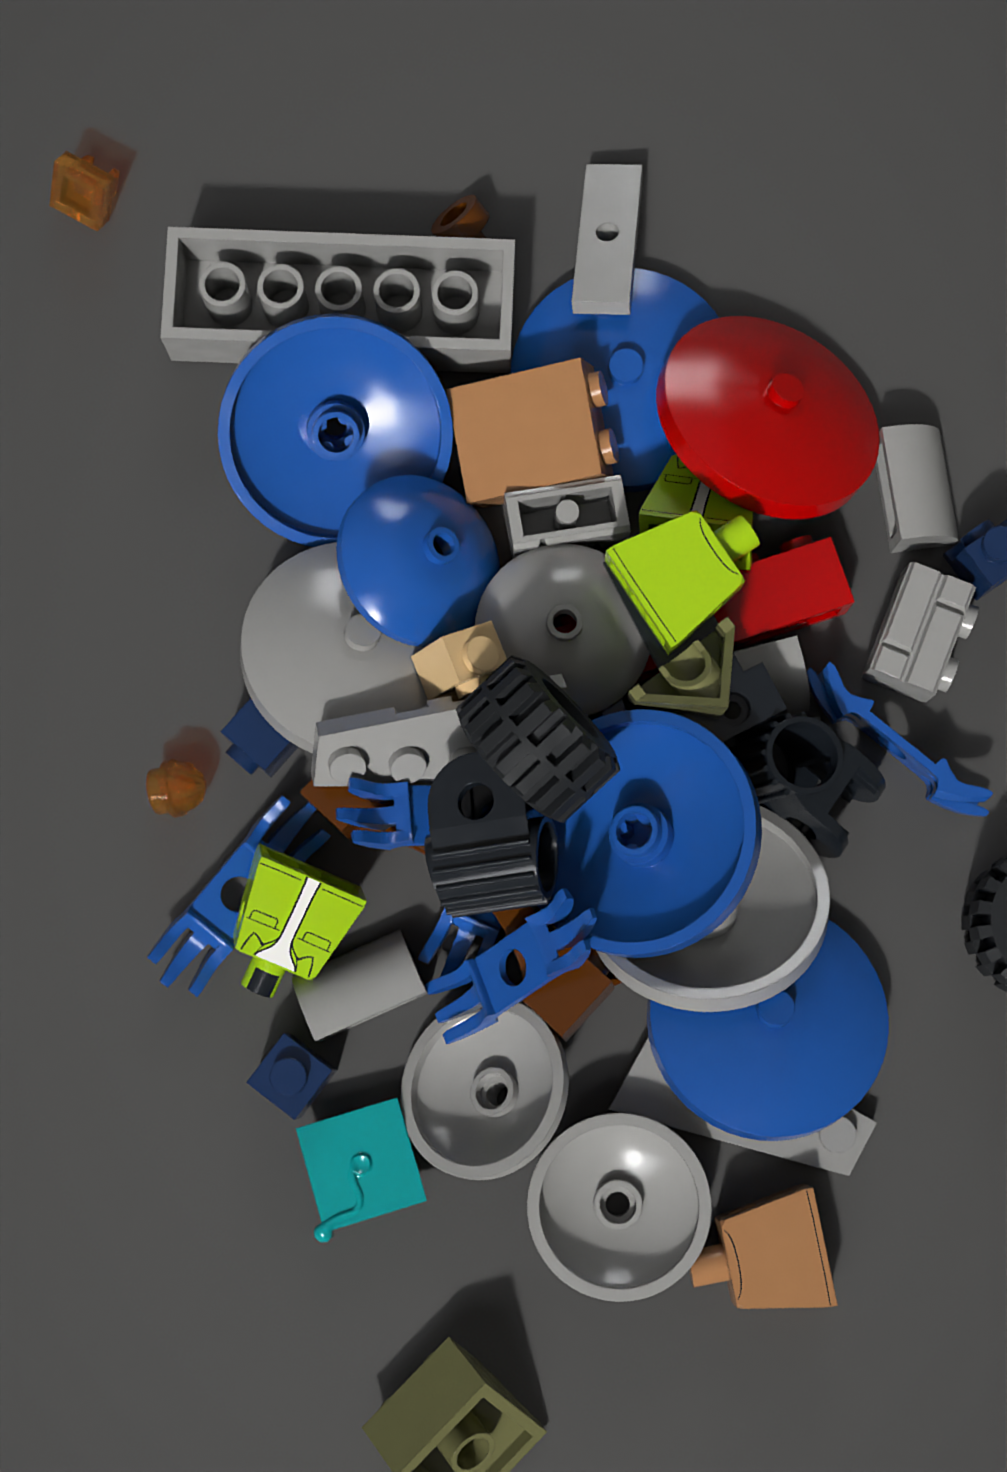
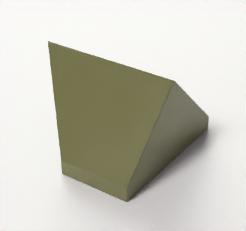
(693, 681)

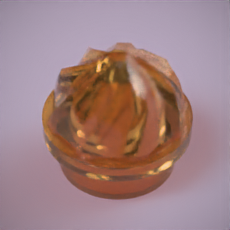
(175, 788)

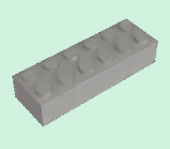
(243, 283)

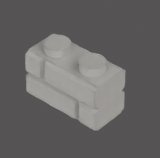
(567, 514)
(921, 632)

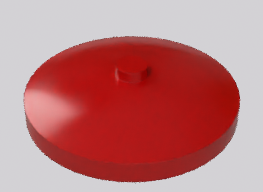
(767, 417)

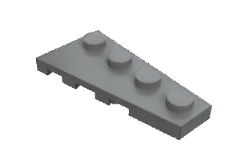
(391, 744)
(648, 1095)

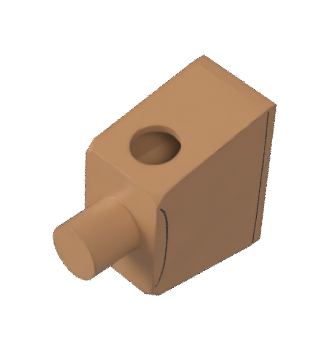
(770, 1254)

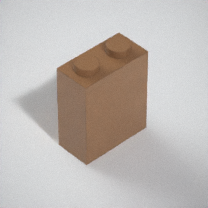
(532, 430)

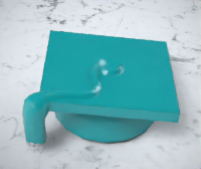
(360, 1166)

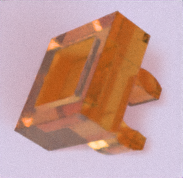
(83, 190)

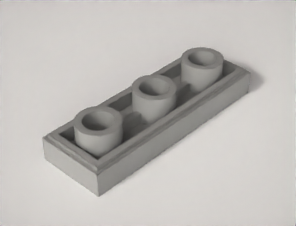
(607, 239)

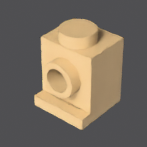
(459, 662)

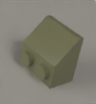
(453, 1419)

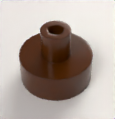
(462, 219)

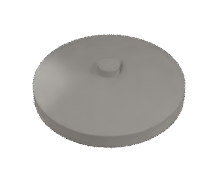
(315, 655)
(758, 946)

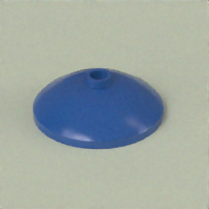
(398, 574)

